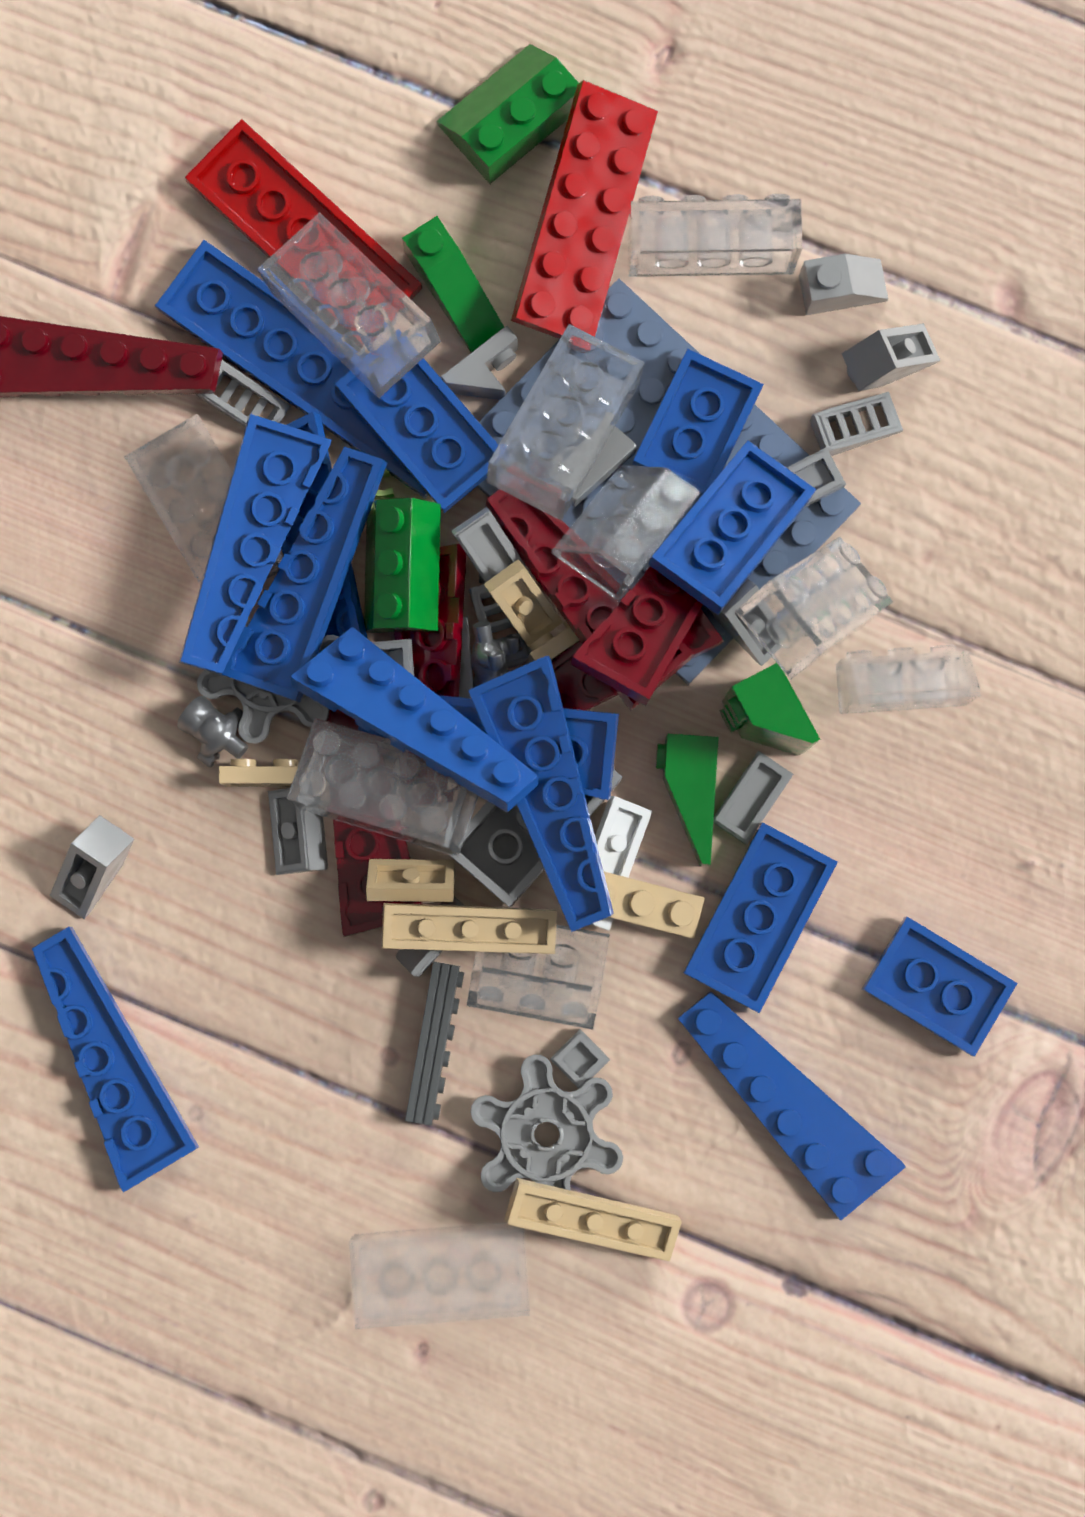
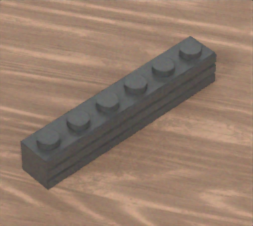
(432, 1043)

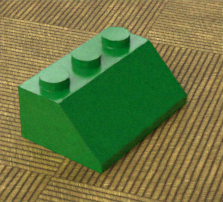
(511, 111)
(402, 566)
(769, 712)

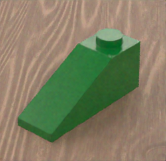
(452, 283)
(690, 779)

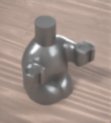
(489, 654)
(212, 730)

